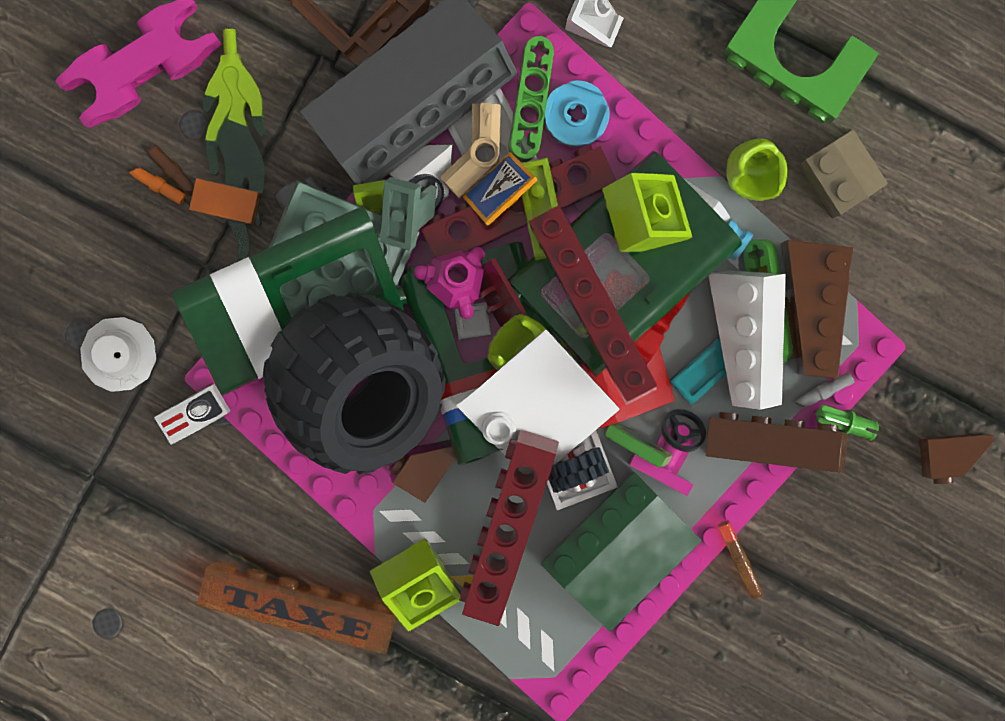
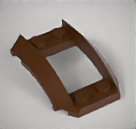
(382, 26)

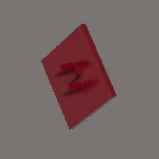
(499, 294)

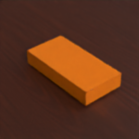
(224, 201)

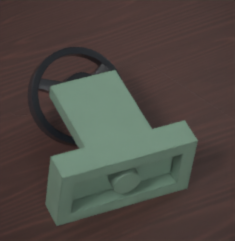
(408, 209)

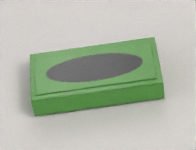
(638, 445)

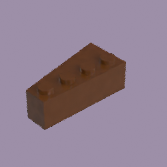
(818, 300)
(777, 444)

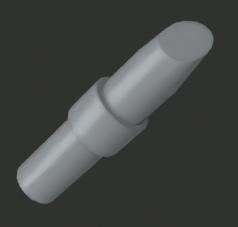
(825, 390)

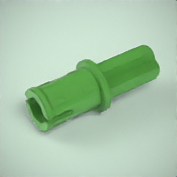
(847, 421)

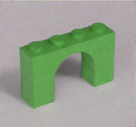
(821, 94)

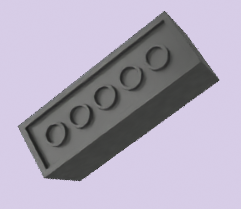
(410, 90)

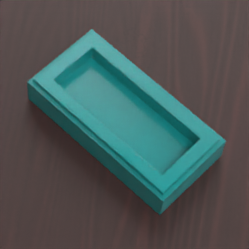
(701, 373)

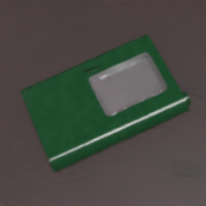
(630, 278)

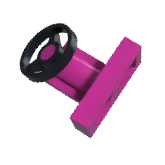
(677, 442)

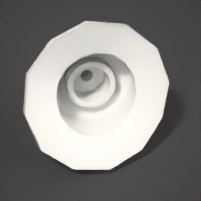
(132, 343)

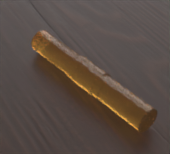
(740, 559)

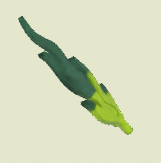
(230, 130)

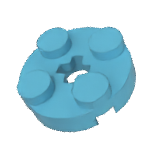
(593, 106)

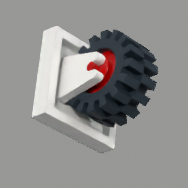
(581, 474)

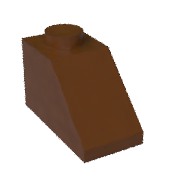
(951, 455)
(422, 468)

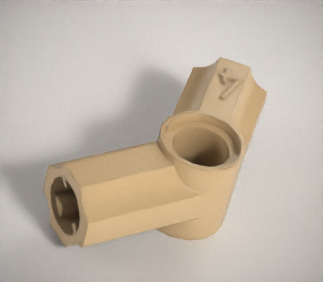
(484, 132)

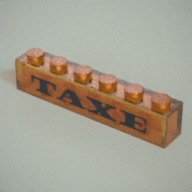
(297, 607)

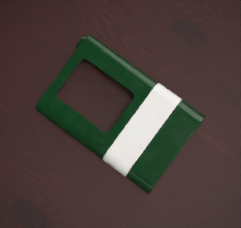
(241, 306)

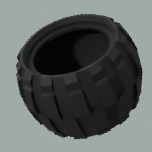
(326, 356)

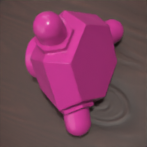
(455, 279)

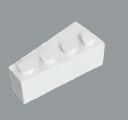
(751, 334)

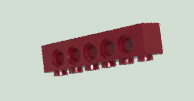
(589, 160)
(592, 305)
(490, 602)

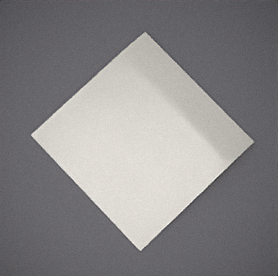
(544, 396)

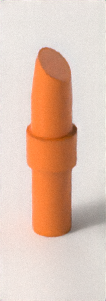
(159, 185)

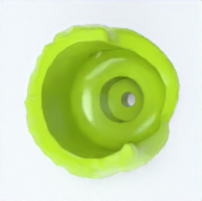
(757, 170)
(512, 339)

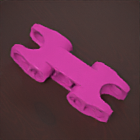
(120, 73)

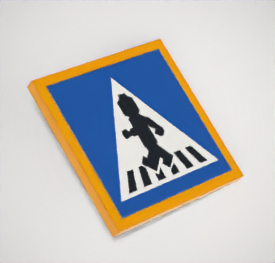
(499, 188)

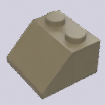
(843, 174)

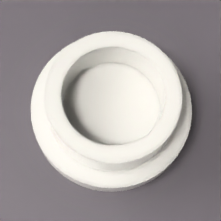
(498, 428)

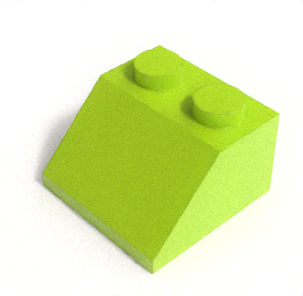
(646, 212)
(416, 585)

